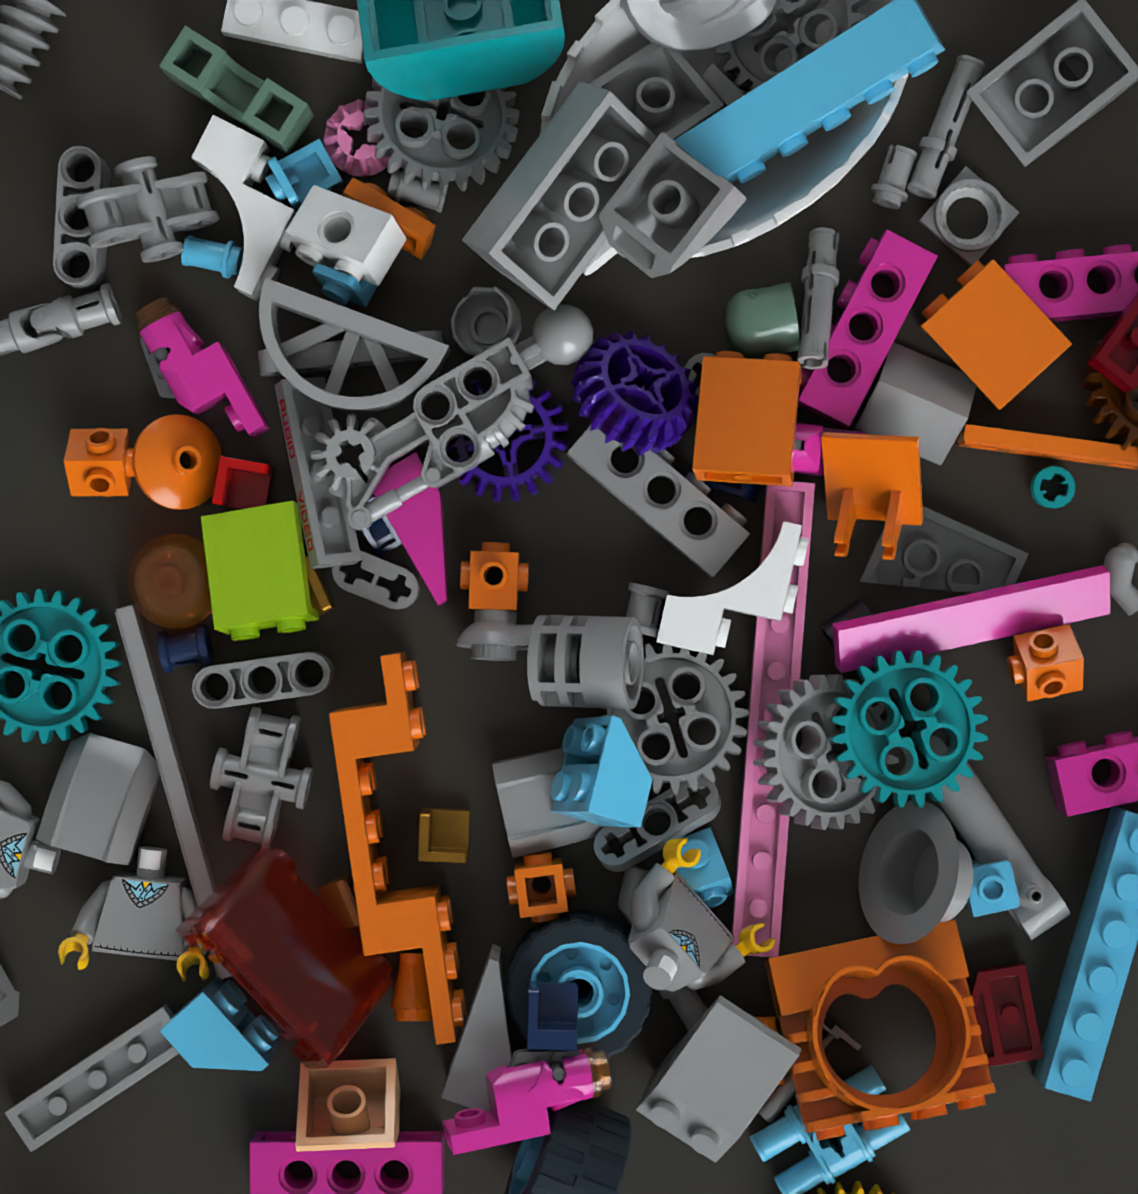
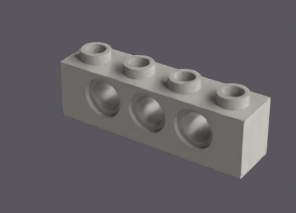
(705, 551)

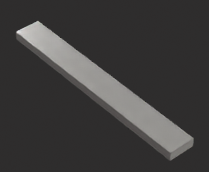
(167, 757)

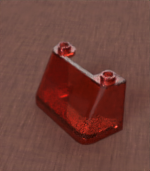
(290, 955)

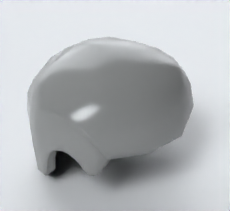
(485, 320)

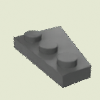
(944, 558)

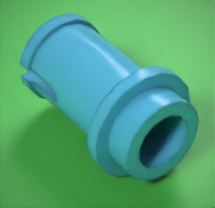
(212, 255)

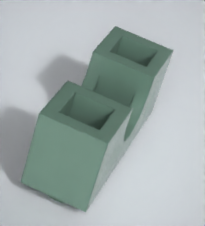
(235, 92)

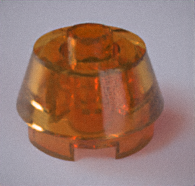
(171, 581)

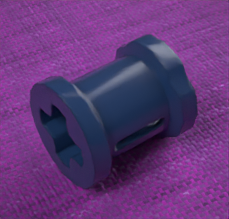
(185, 648)

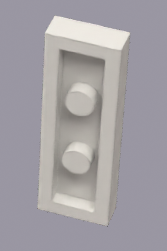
(296, 26)

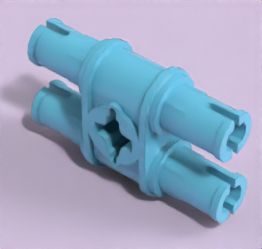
(825, 1159)

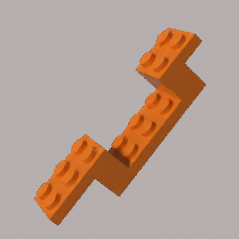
(405, 916)

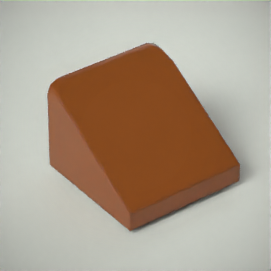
(340, 899)

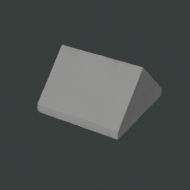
(661, 90)
(918, 399)

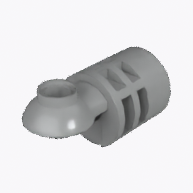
(568, 656)

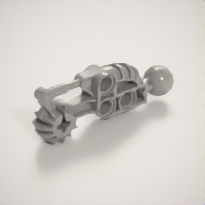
(487, 419)

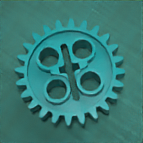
(52, 625)
(947, 710)

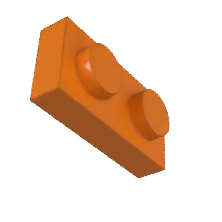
(411, 221)

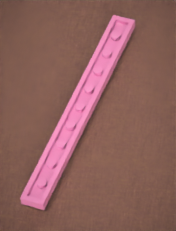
(774, 667)

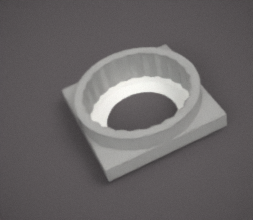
(998, 209)

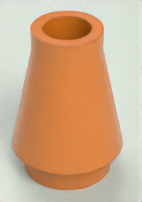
(411, 991)

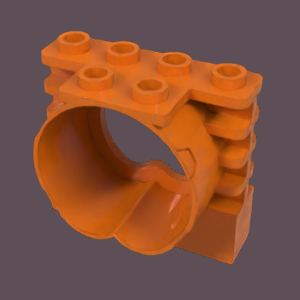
(935, 972)

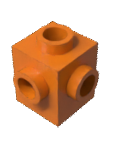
(99, 462)
(500, 596)
(1046, 663)
(535, 904)

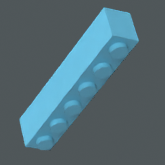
(815, 92)
(1095, 965)

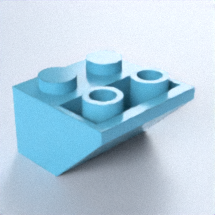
(601, 775)
(221, 1031)

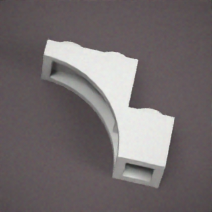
(237, 163)
(766, 593)

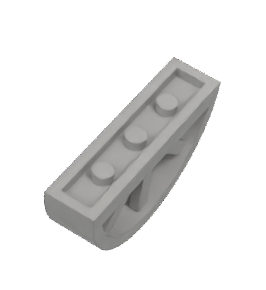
(335, 321)

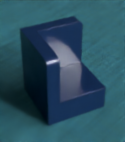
(552, 1016)

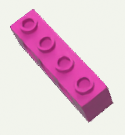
(908, 269)
(1071, 271)
(1072, 774)
(418, 1150)

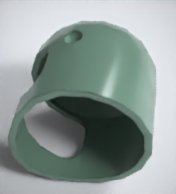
(763, 321)

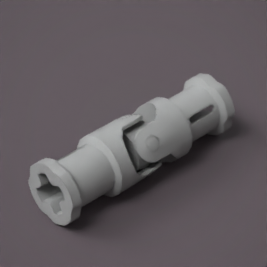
(60, 319)

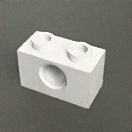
(329, 218)

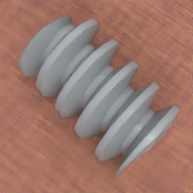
(19, 38)

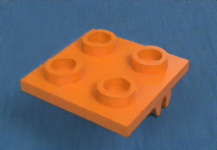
(872, 481)

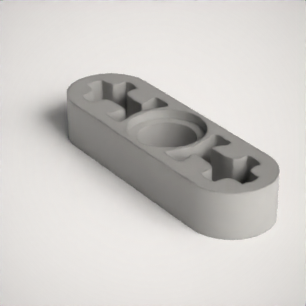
(694, 819)

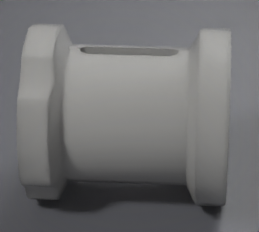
(646, 605)

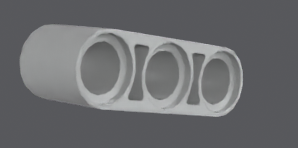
(71, 242)
(241, 685)

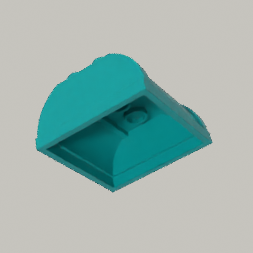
(458, 45)

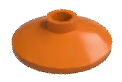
(159, 467)

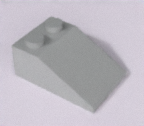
(1054, 82)
(485, 1038)
(717, 1079)

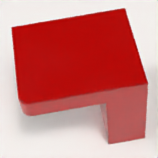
(242, 483)

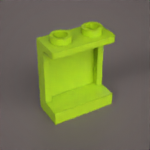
(257, 570)

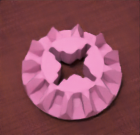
(340, 144)

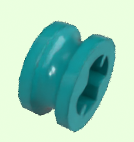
(1047, 474)

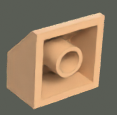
(349, 1105)

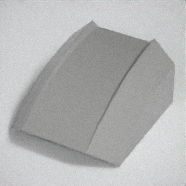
(667, 209)
(100, 799)
(526, 804)

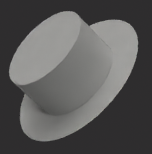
(913, 873)

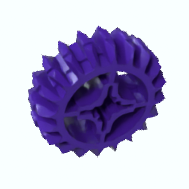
(635, 392)
(512, 477)

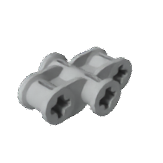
(147, 209)
(258, 795)

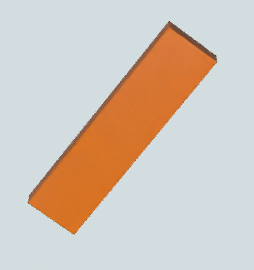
(1047, 446)

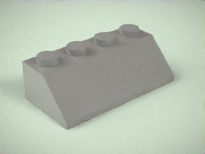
(547, 212)

